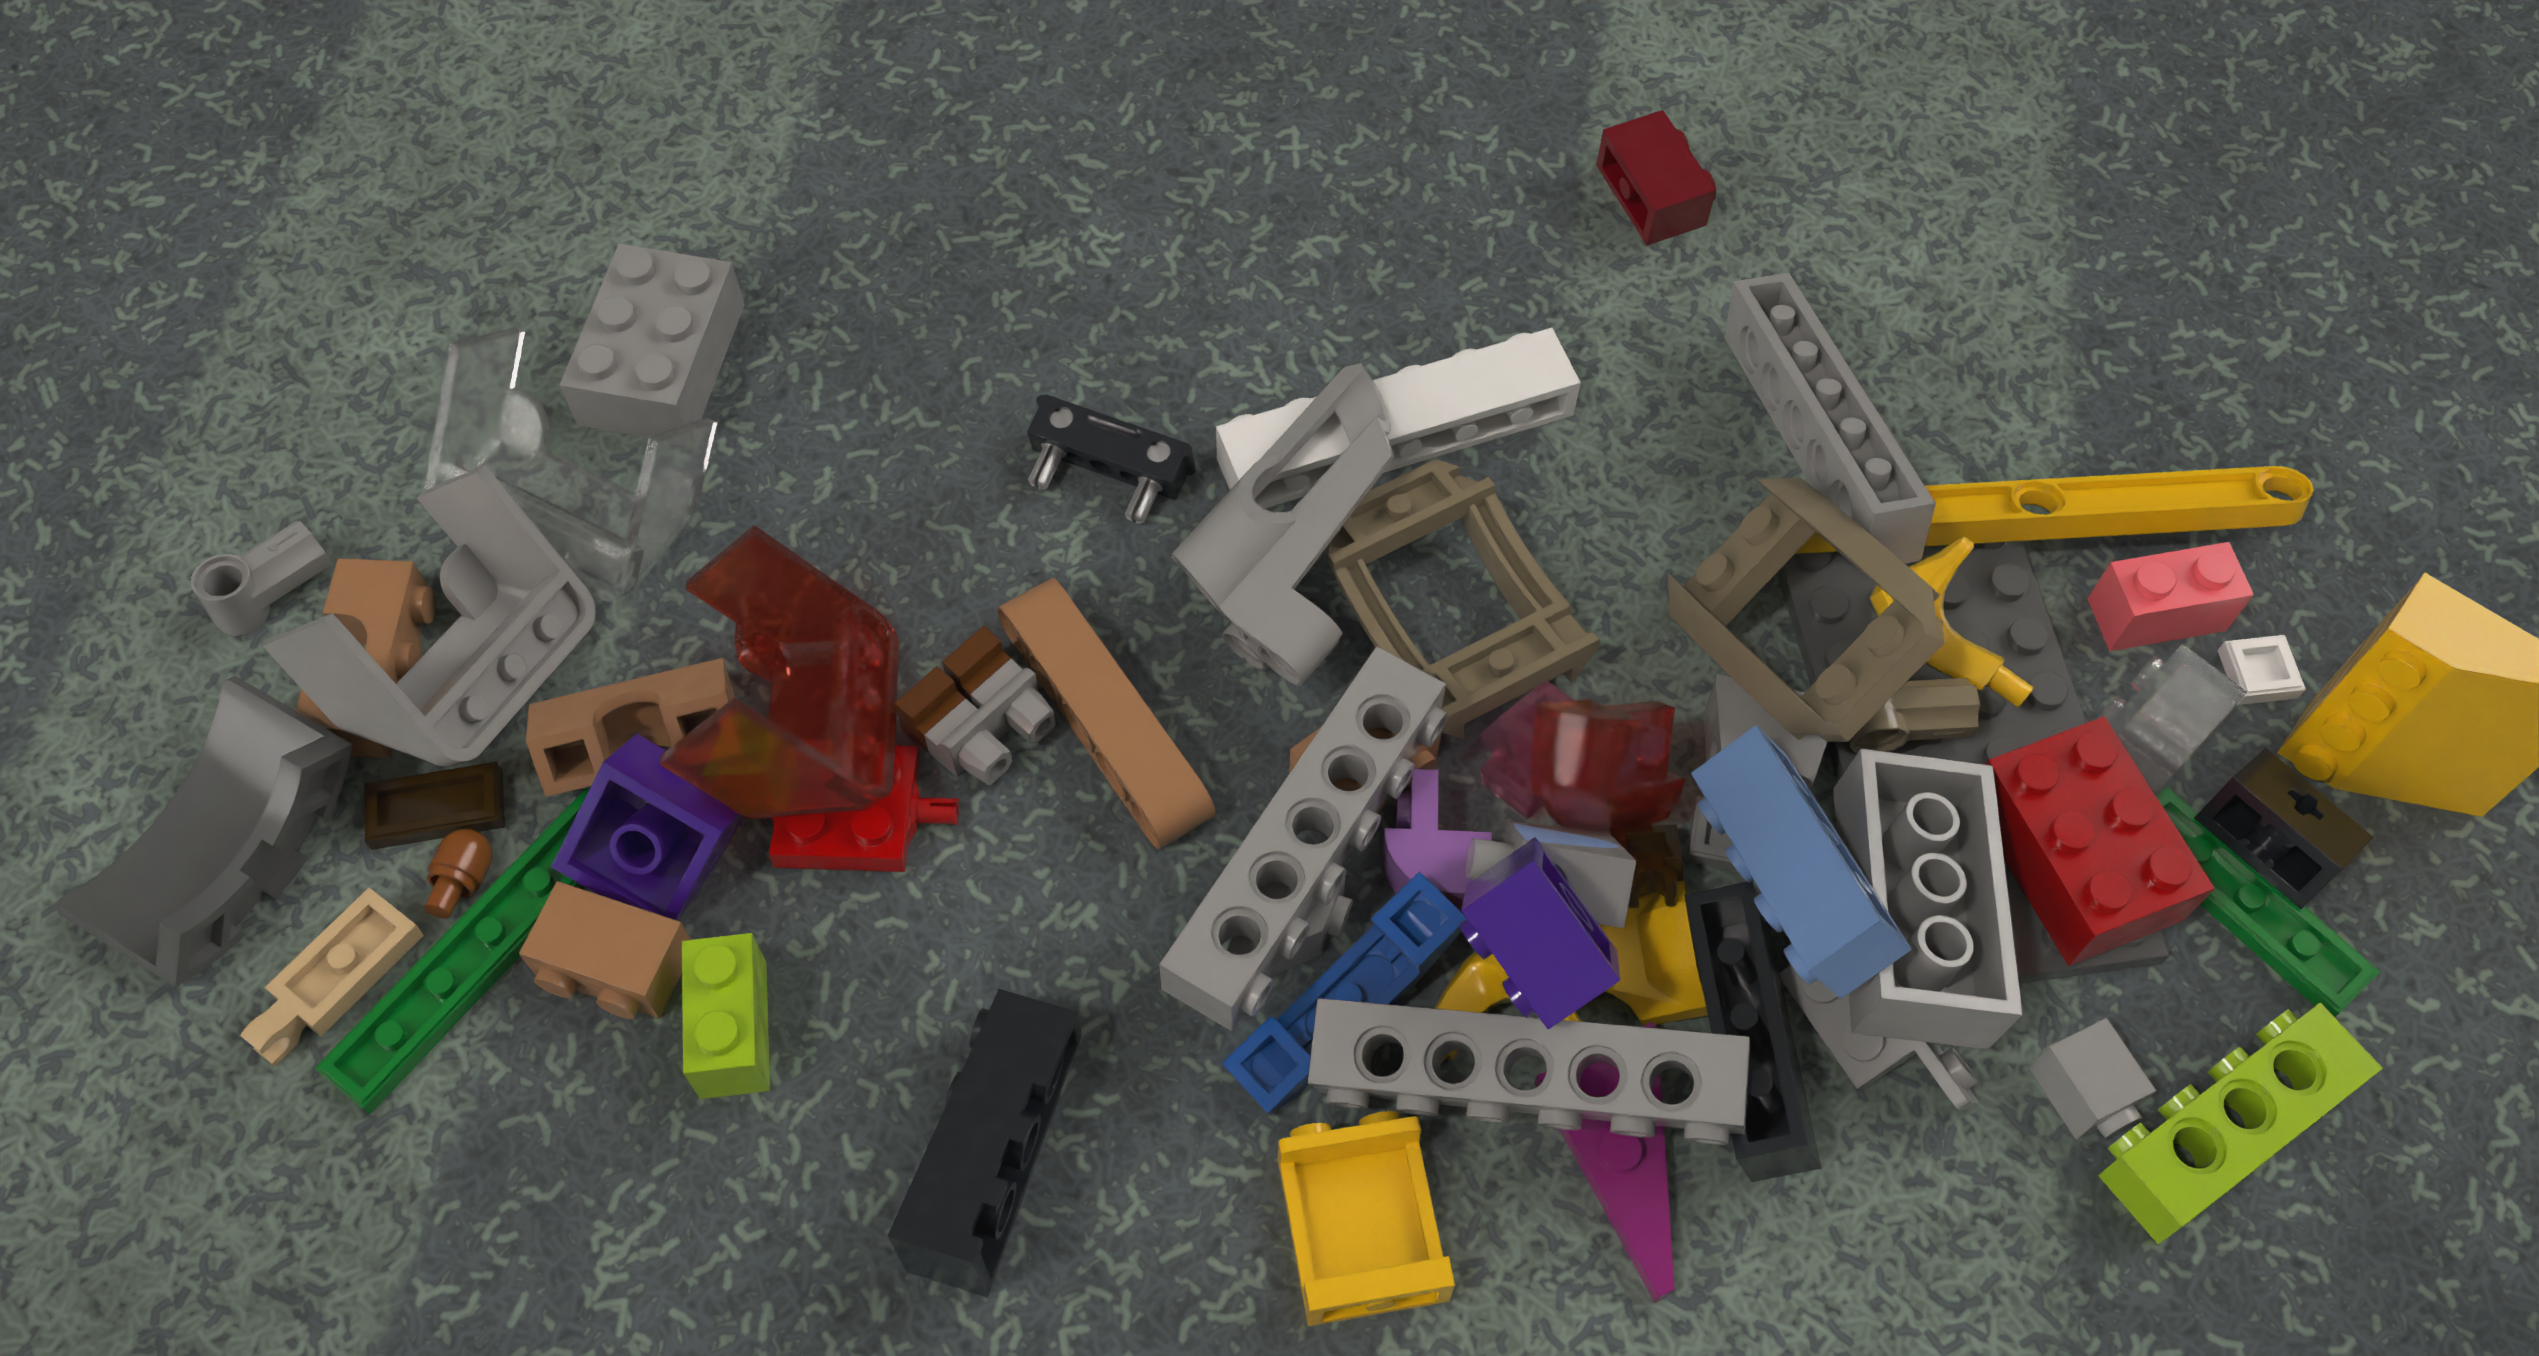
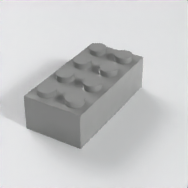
(1937, 863)

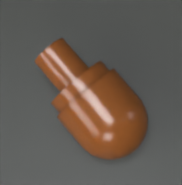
(458, 862)

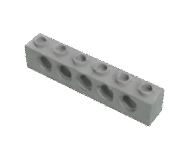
(1826, 414)
(1227, 985)
(1352, 1031)

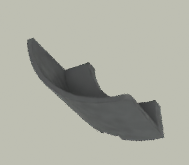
(219, 840)

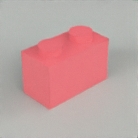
(2169, 596)

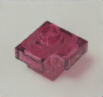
(1510, 745)

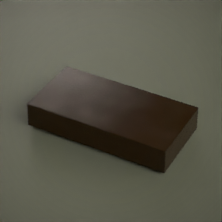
(433, 805)

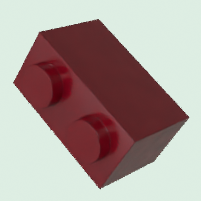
(1656, 177)

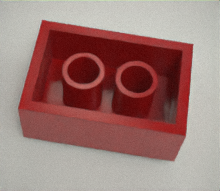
(2092, 842)

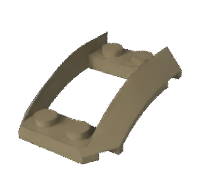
(1499, 666)
(1869, 669)

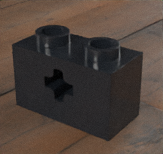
(2283, 827)

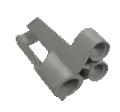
(1256, 557)

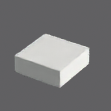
(2262, 668)

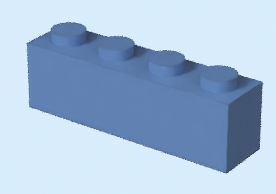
(1799, 865)

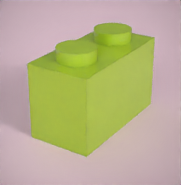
(725, 1016)

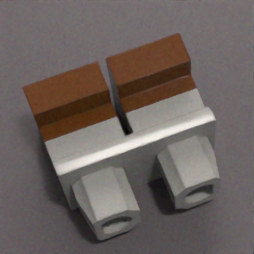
(971, 705)

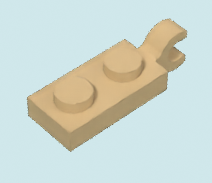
(332, 974)

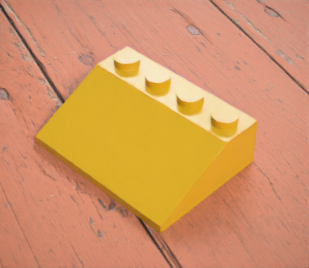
(2428, 707)

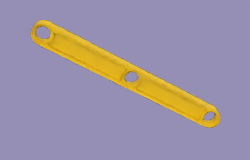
(2112, 505)

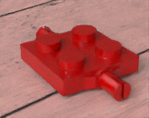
(867, 838)

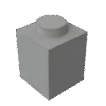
(2093, 1081)

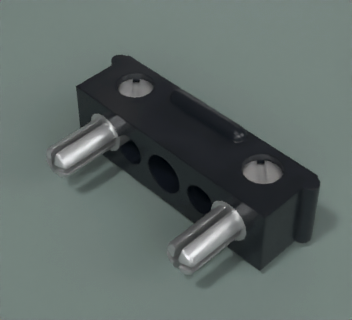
(1110, 448)

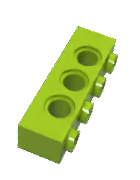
(2323, 1069)

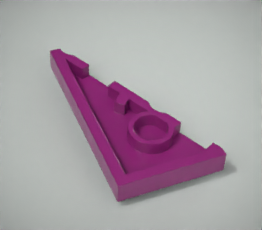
(1628, 1181)

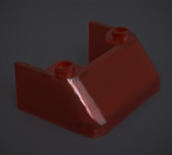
(830, 690)

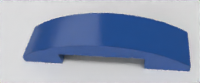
(1377, 969)

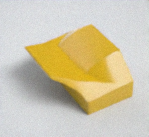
(1658, 961)

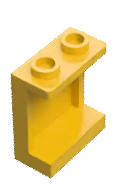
(1362, 1219)

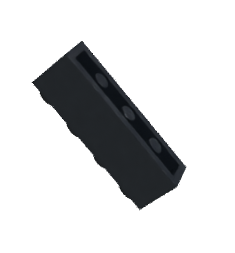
(1748, 1000)

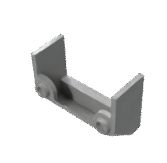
(514, 629)

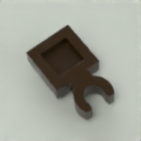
(1657, 861)

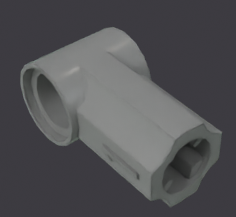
(241, 588)

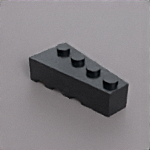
(986, 1143)

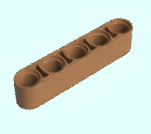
(1106, 713)

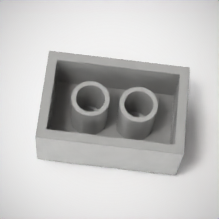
(652, 342)

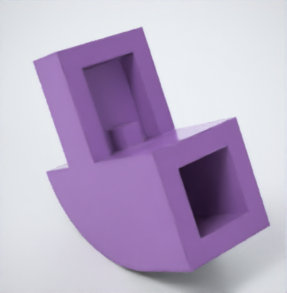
(1421, 847)

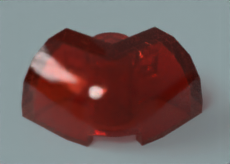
(1604, 764)

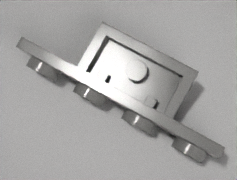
(1871, 1057)

